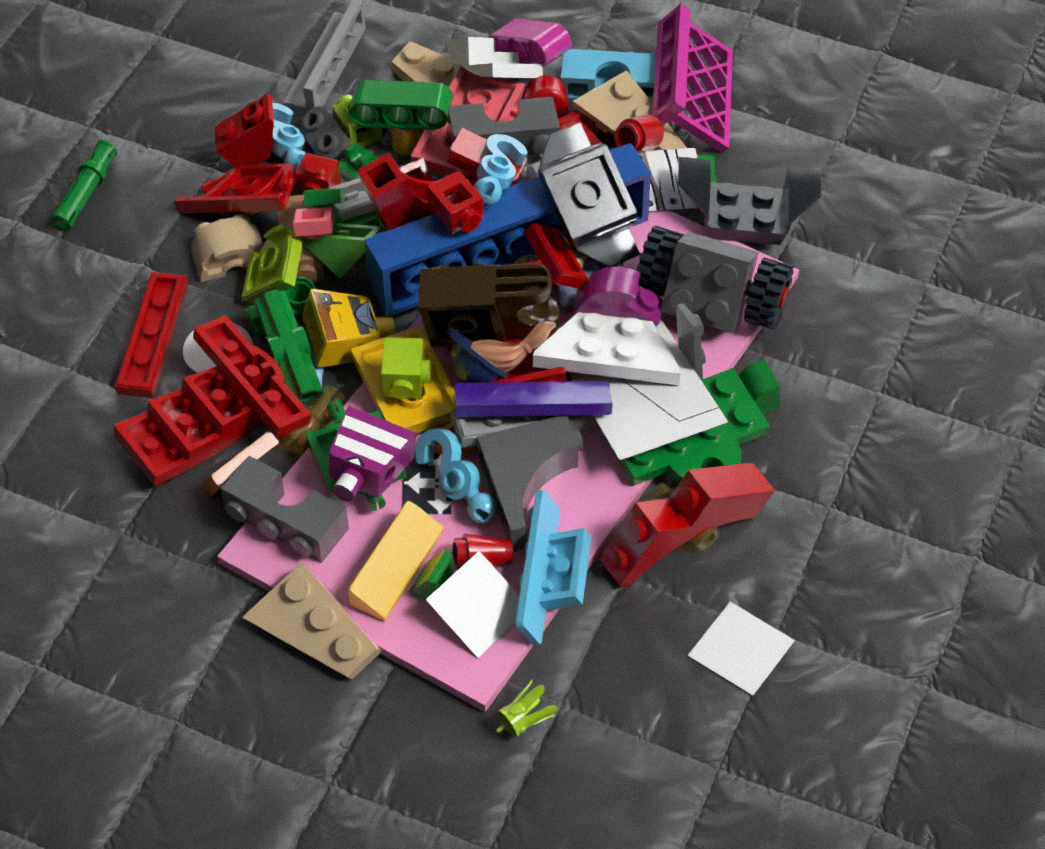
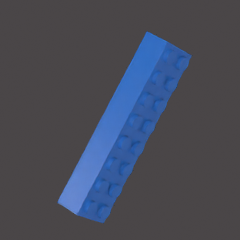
(500, 239)

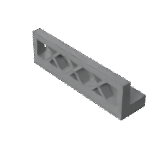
(327, 60)

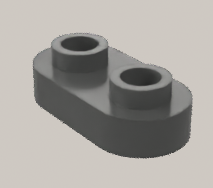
(323, 129)

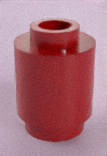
(642, 132)

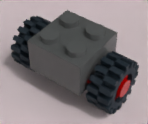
(713, 279)

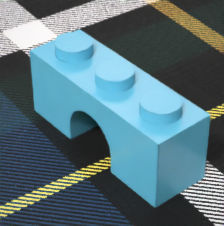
(590, 68)

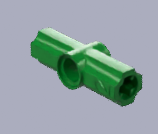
(288, 345)

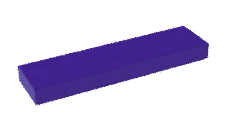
(532, 398)

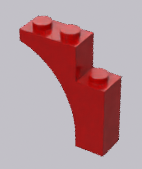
(394, 194)
(699, 503)

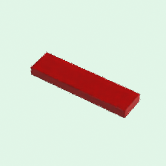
(151, 335)

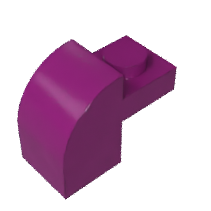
(616, 293)

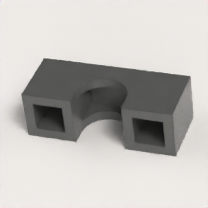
(531, 127)
(308, 527)

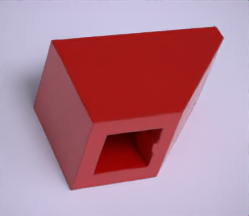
(247, 134)

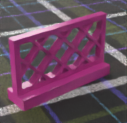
(674, 73)

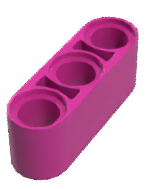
(533, 40)

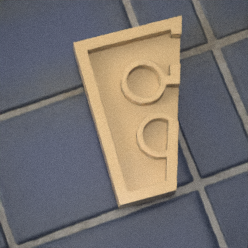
(621, 100)
(314, 622)

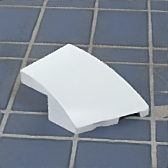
(481, 58)

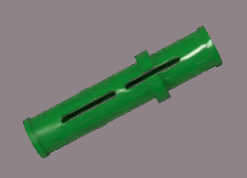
(90, 174)

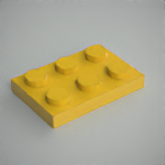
(409, 413)

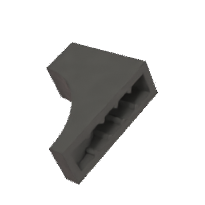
(521, 462)

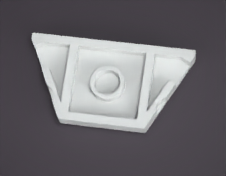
(609, 348)

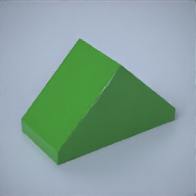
(342, 247)

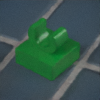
(354, 159)
(325, 198)

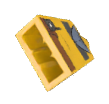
(339, 323)

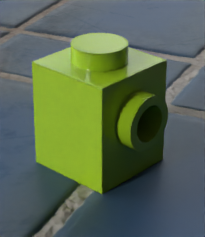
(404, 368)

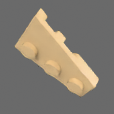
(424, 65)

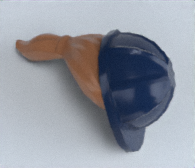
(492, 359)

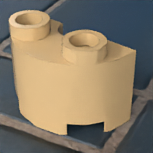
(224, 246)

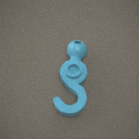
(286, 139)
(495, 169)
(457, 477)

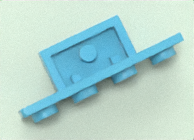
(552, 569)

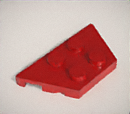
(243, 190)

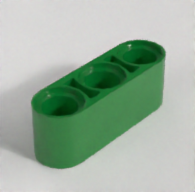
(400, 104)

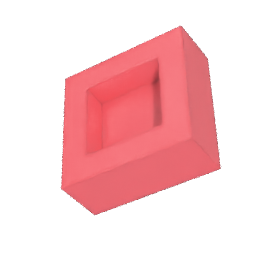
(313, 222)

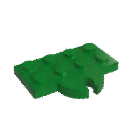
(707, 448)

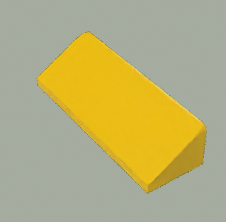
(394, 561)

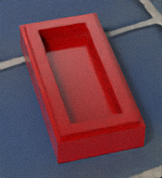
(556, 256)

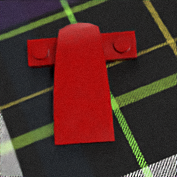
(212, 407)

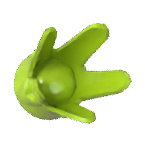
(515, 717)

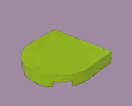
(274, 265)

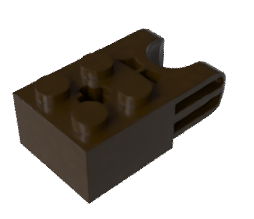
(485, 301)

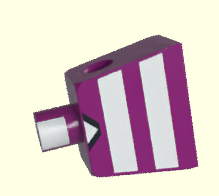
(368, 454)

